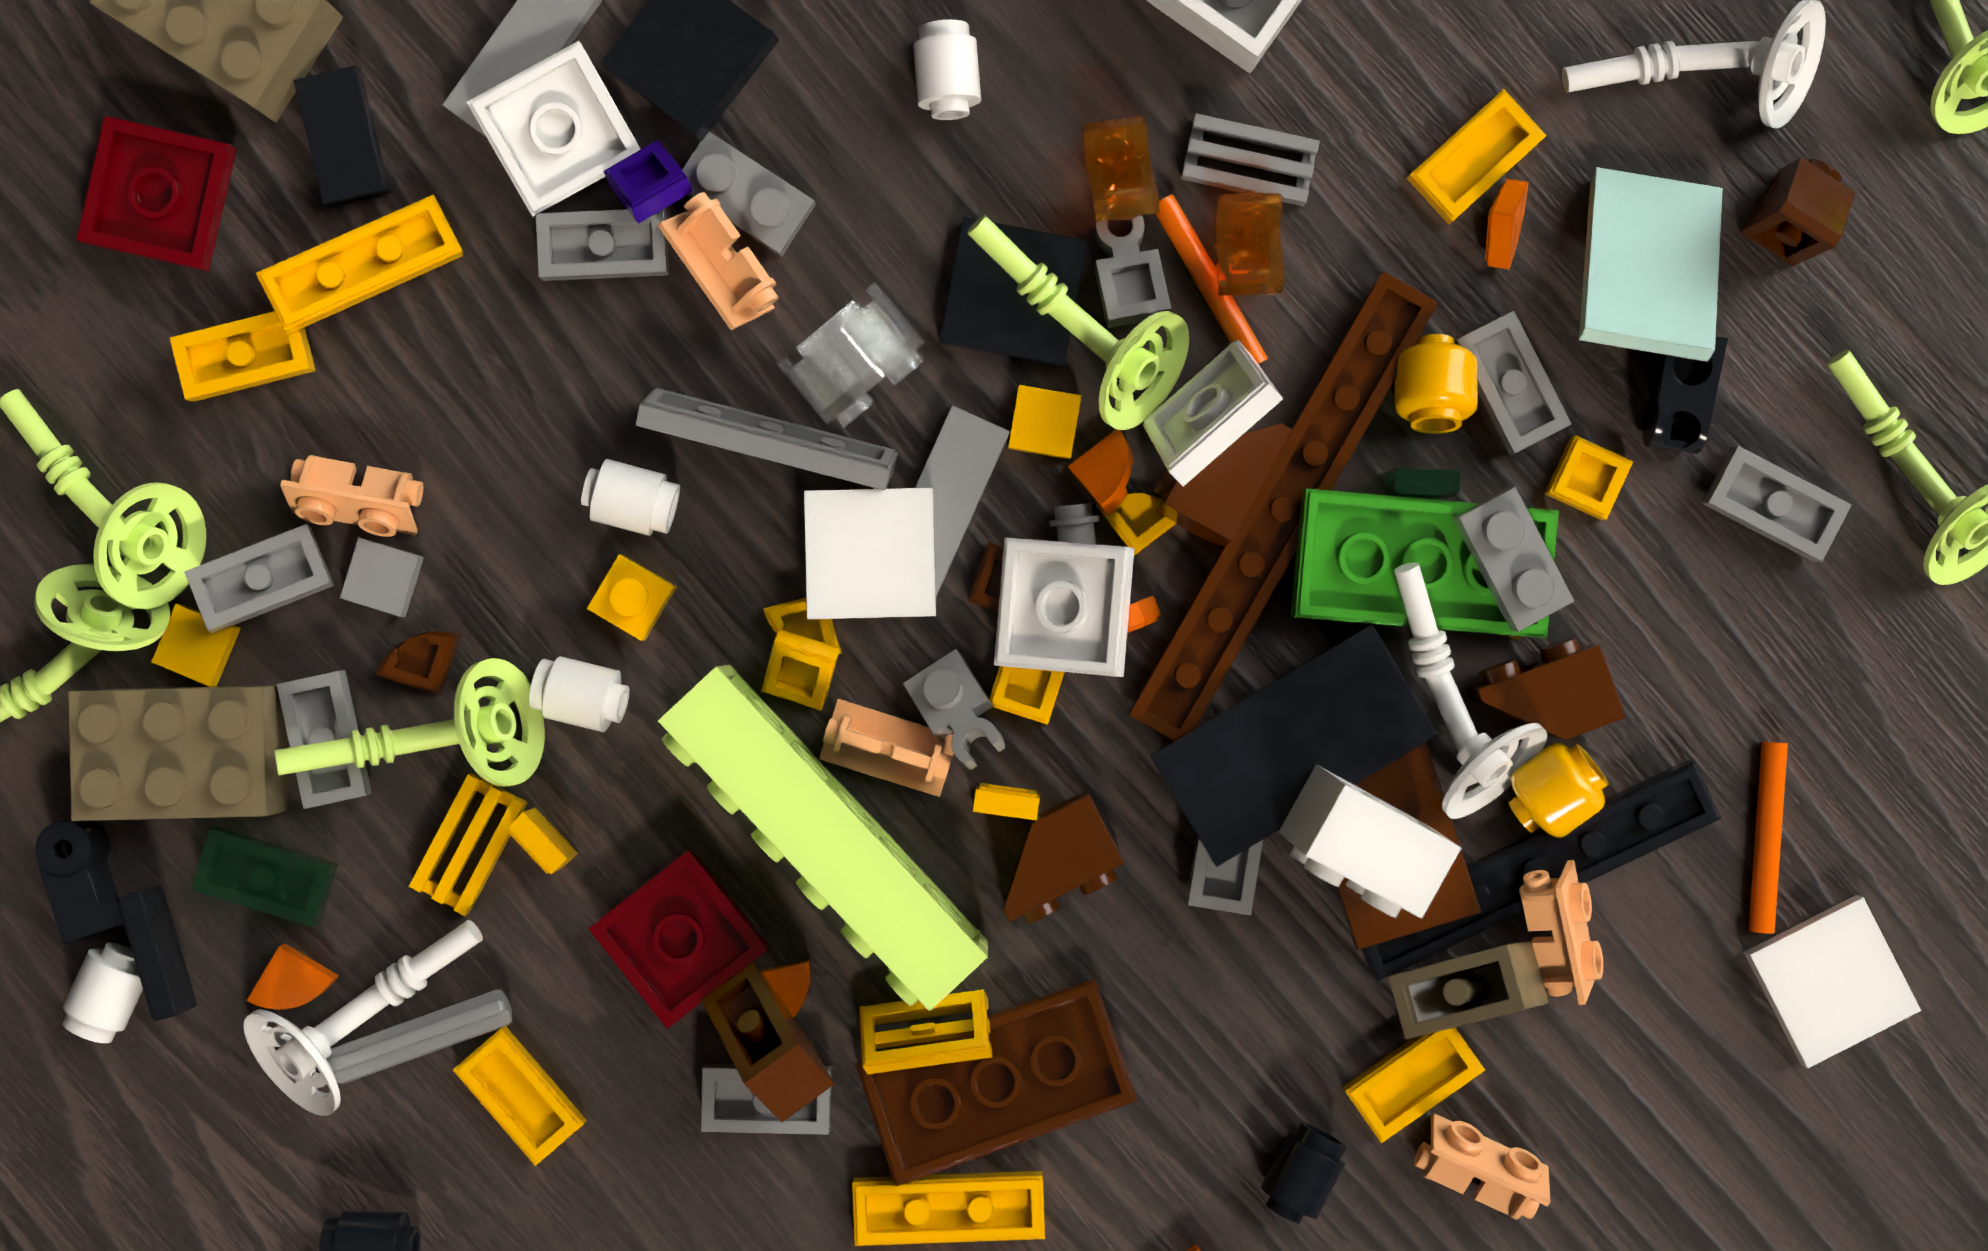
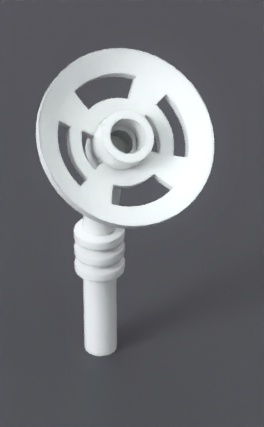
(1771, 59)
(1482, 758)
(296, 1060)

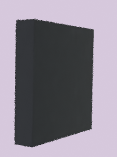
(690, 58)
(989, 313)

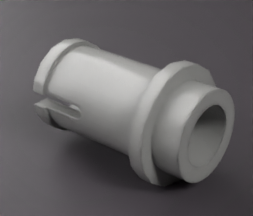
(1075, 523)

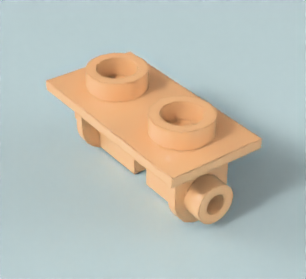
(729, 279)
(324, 493)
(887, 748)
(1565, 908)
(1510, 1177)

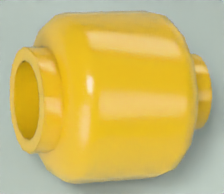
(1436, 384)
(1557, 790)

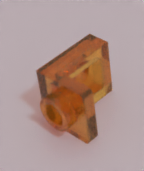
(1119, 169)
(1248, 244)

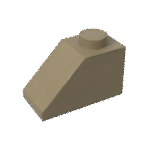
(1468, 989)

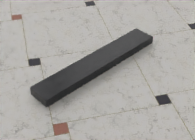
(1622, 831)

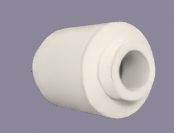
(946, 69)
(630, 497)
(578, 693)
(103, 994)

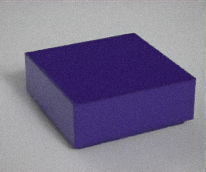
(648, 181)

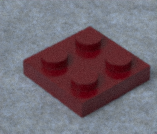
(156, 194)
(679, 938)

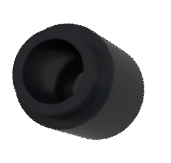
(1303, 1173)
(370, 1232)

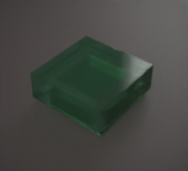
(1422, 483)

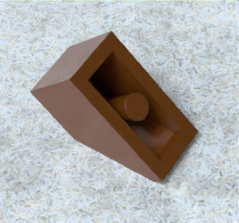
(1801, 212)
(1224, 491)
(766, 1043)

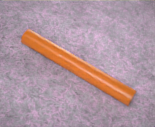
(1205, 276)
(1768, 837)

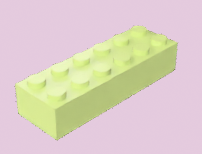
(825, 835)

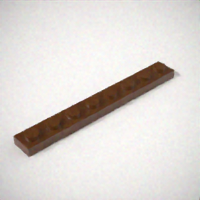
(1267, 539)

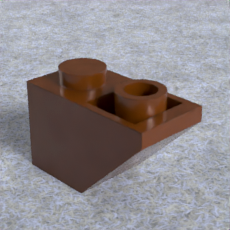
(1562, 693)
(1059, 853)

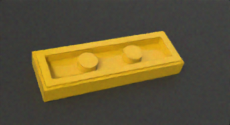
(359, 264)
(949, 1208)

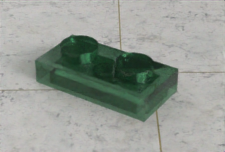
(264, 876)

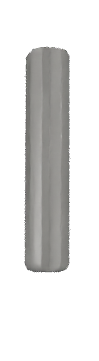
(420, 1036)

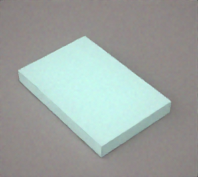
(1651, 264)

